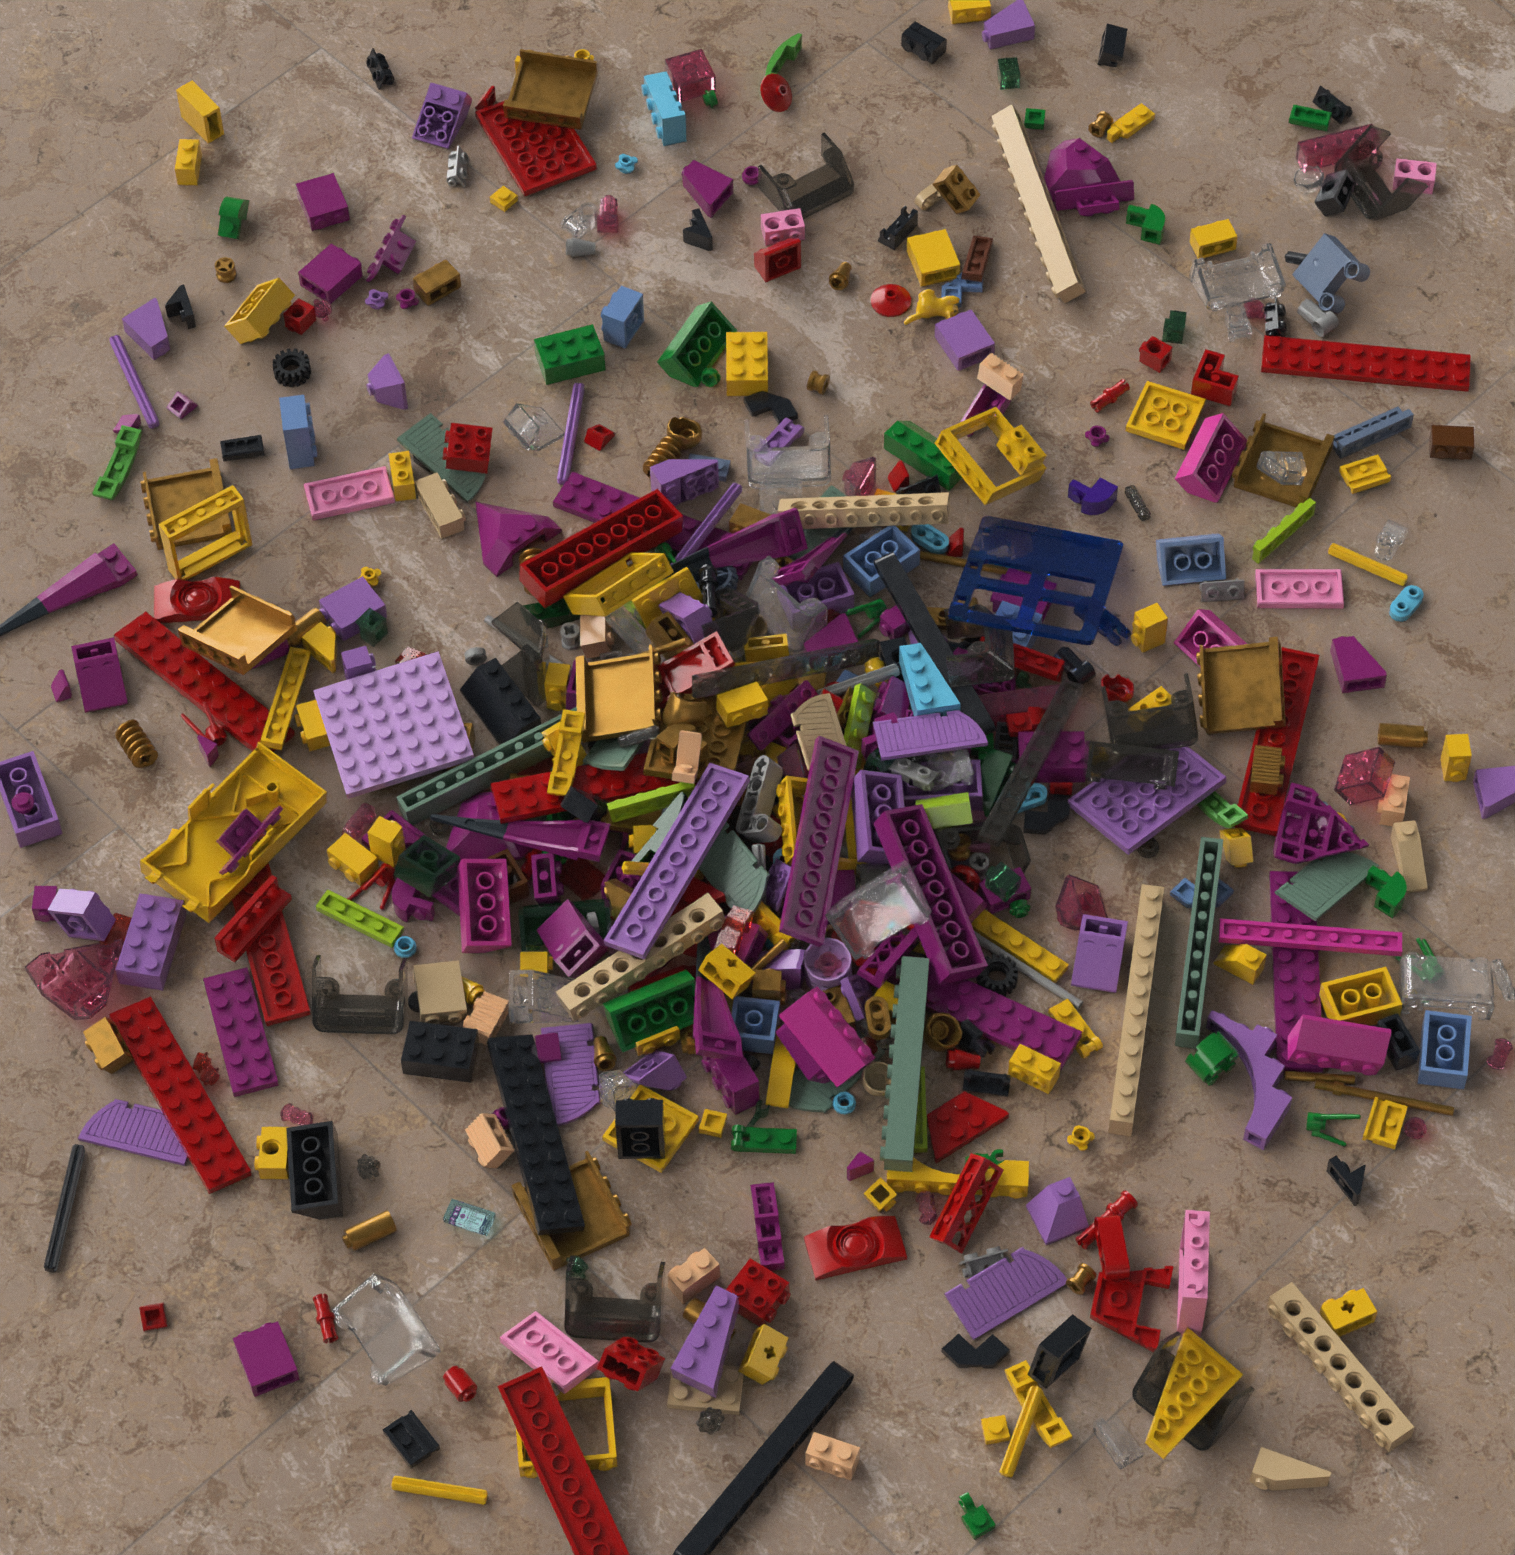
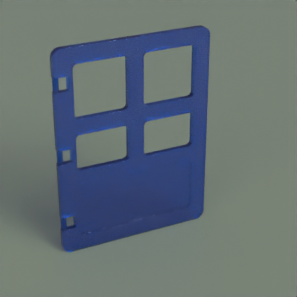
(1044, 554)

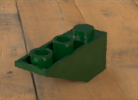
(995, 773)

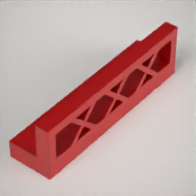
(1037, 662)
(252, 919)
(963, 1199)

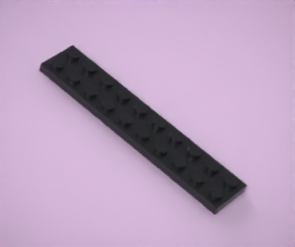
(535, 1135)

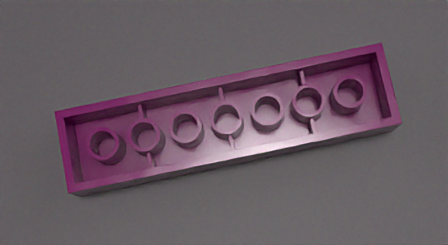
(948, 933)

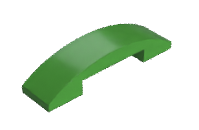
(787, 50)
(119, 464)
(1221, 811)

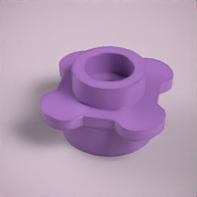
(376, 299)

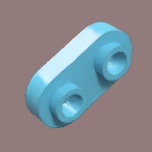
(930, 539)
(1407, 602)
(1030, 802)

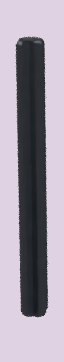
(64, 1208)

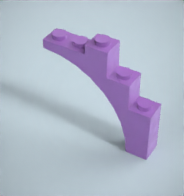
(1265, 1074)

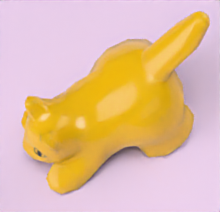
(931, 306)

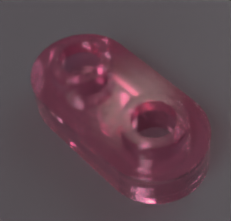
(360, 819)

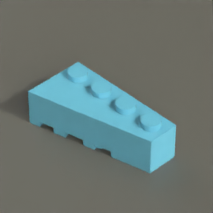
(665, 108)
(924, 682)

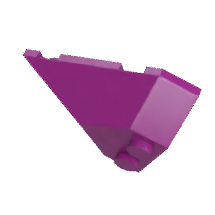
(1077, 165)
(507, 531)
(1312, 829)
(476, 845)

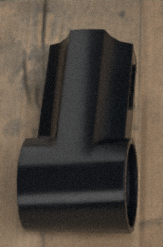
(1076, 669)

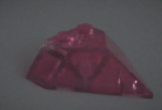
(77, 978)

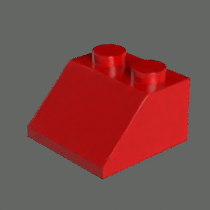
(778, 259)

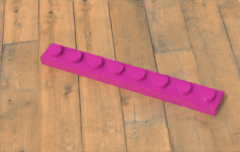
(1310, 937)

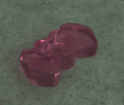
(1500, 1053)
(296, 1115)
(927, 1207)

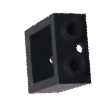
(1059, 1351)

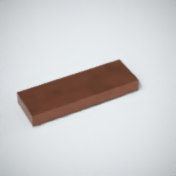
(977, 258)

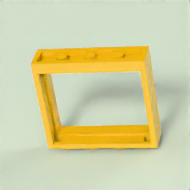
(966, 465)
(197, 517)
(618, 584)
(797, 785)
(585, 1389)

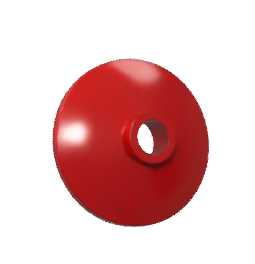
(776, 92)
(890, 300)

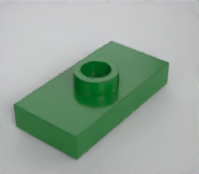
(1310, 117)

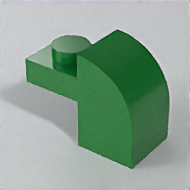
(231, 215)
(1151, 221)
(1391, 890)

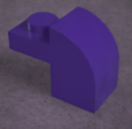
(1094, 499)

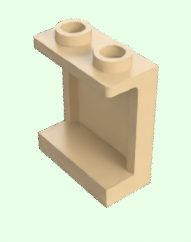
(440, 992)

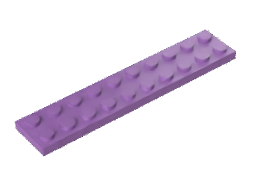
(676, 861)

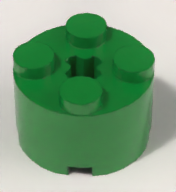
(1212, 1057)

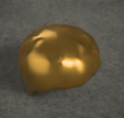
(685, 431)
(942, 1032)

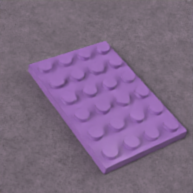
(1135, 811)

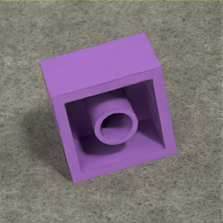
(81, 914)

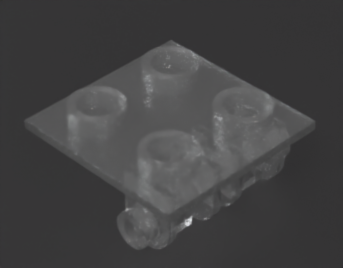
(951, 768)

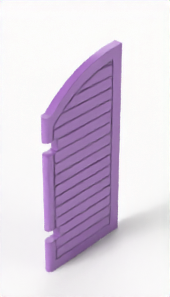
(927, 735)
(574, 1076)
(135, 1131)
(1004, 1291)

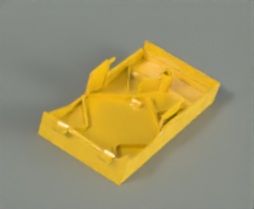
(191, 858)

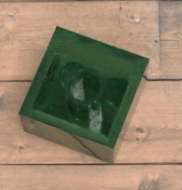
(426, 866)

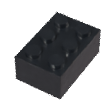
(440, 1051)
(640, 1129)

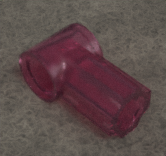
(608, 219)

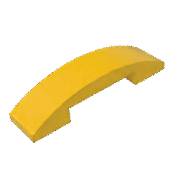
(567, 752)
(780, 1076)
(1046, 1421)

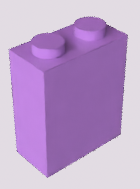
(964, 339)
(348, 604)

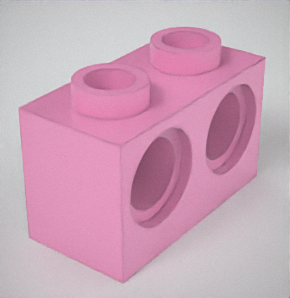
(1414, 170)
(782, 226)

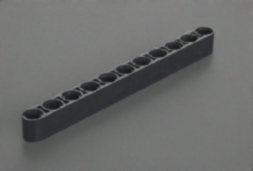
(928, 634)
(766, 1462)

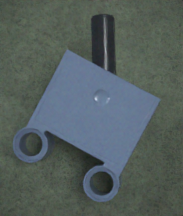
(1326, 270)

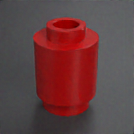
(460, 1384)

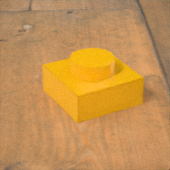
(503, 198)
(713, 1123)
(995, 1429)

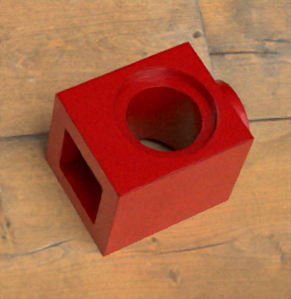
(299, 316)
(1155, 354)

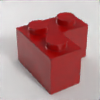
(1212, 382)

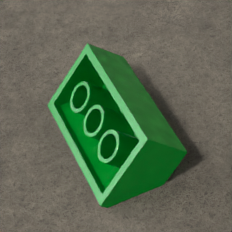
(696, 344)
(918, 450)
(652, 1009)

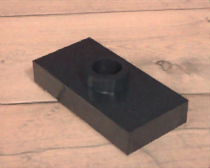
(242, 448)

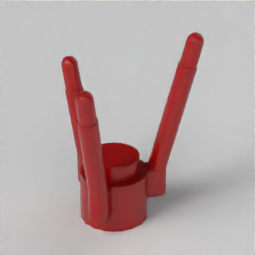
(213, 732)
(381, 877)

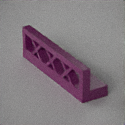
(887, 967)

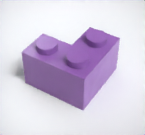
(357, 662)

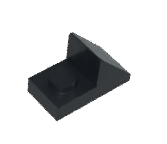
(698, 232)
(180, 305)
(584, 805)
(1348, 1182)

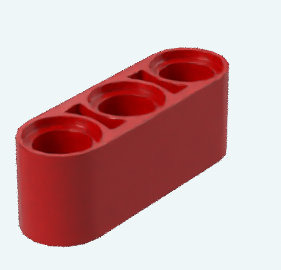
(1111, 1247)

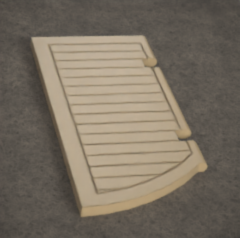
(816, 719)

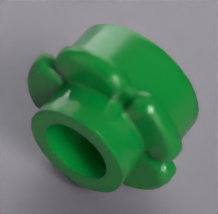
(710, 98)
(710, 377)
(1019, 908)

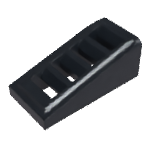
(1002, 734)

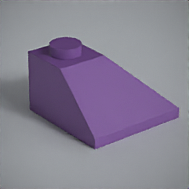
(387, 384)
(657, 1071)
(1058, 1211)

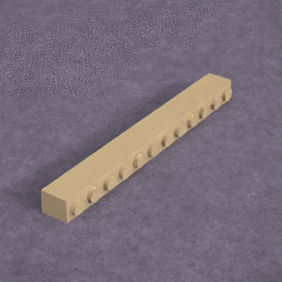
(1038, 204)
(1136, 1010)

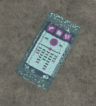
(469, 1217)

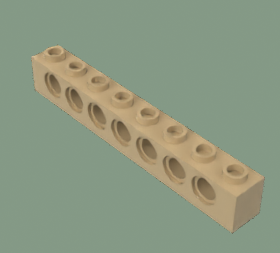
(870, 510)
(611, 968)
(1387, 1436)

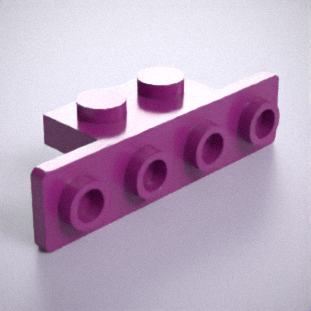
(1095, 198)
(394, 252)
(985, 400)
(778, 715)
(241, 835)

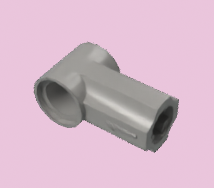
(1321, 321)

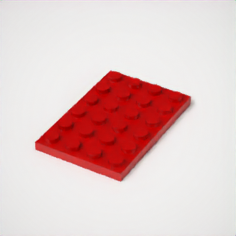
(535, 152)

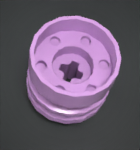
(815, 977)

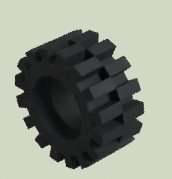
(291, 358)
(1004, 966)

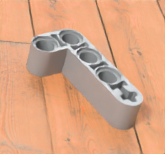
(755, 812)

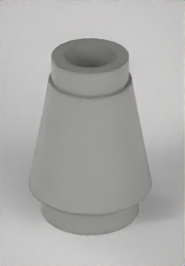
(579, 247)

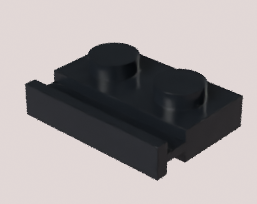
(411, 1439)

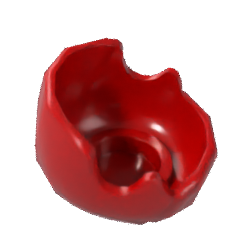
(1118, 688)
(967, 876)

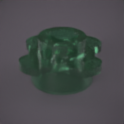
(580, 1267)

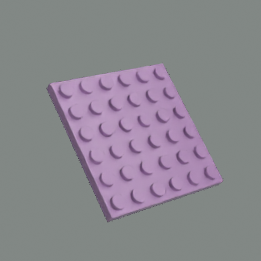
(393, 725)

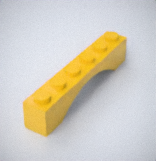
(923, 1178)

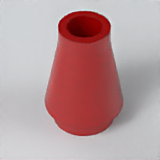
(961, 1060)

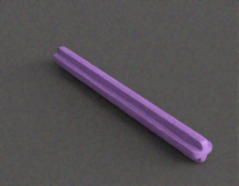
(134, 381)
(570, 433)
(710, 521)

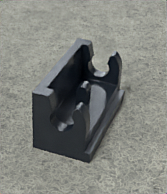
(1112, 45)
(899, 229)

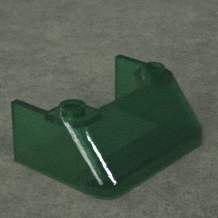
(533, 916)

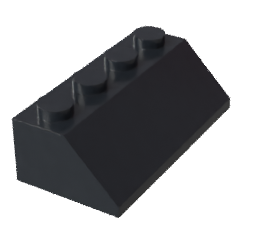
(499, 702)
(314, 1170)

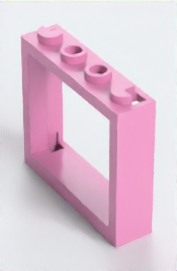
(1193, 1271)

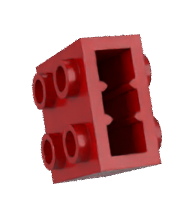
(468, 448)
(759, 1292)
(631, 1363)

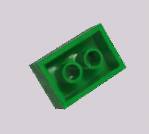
(569, 354)

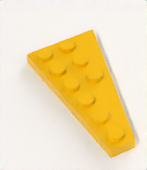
(1192, 1389)

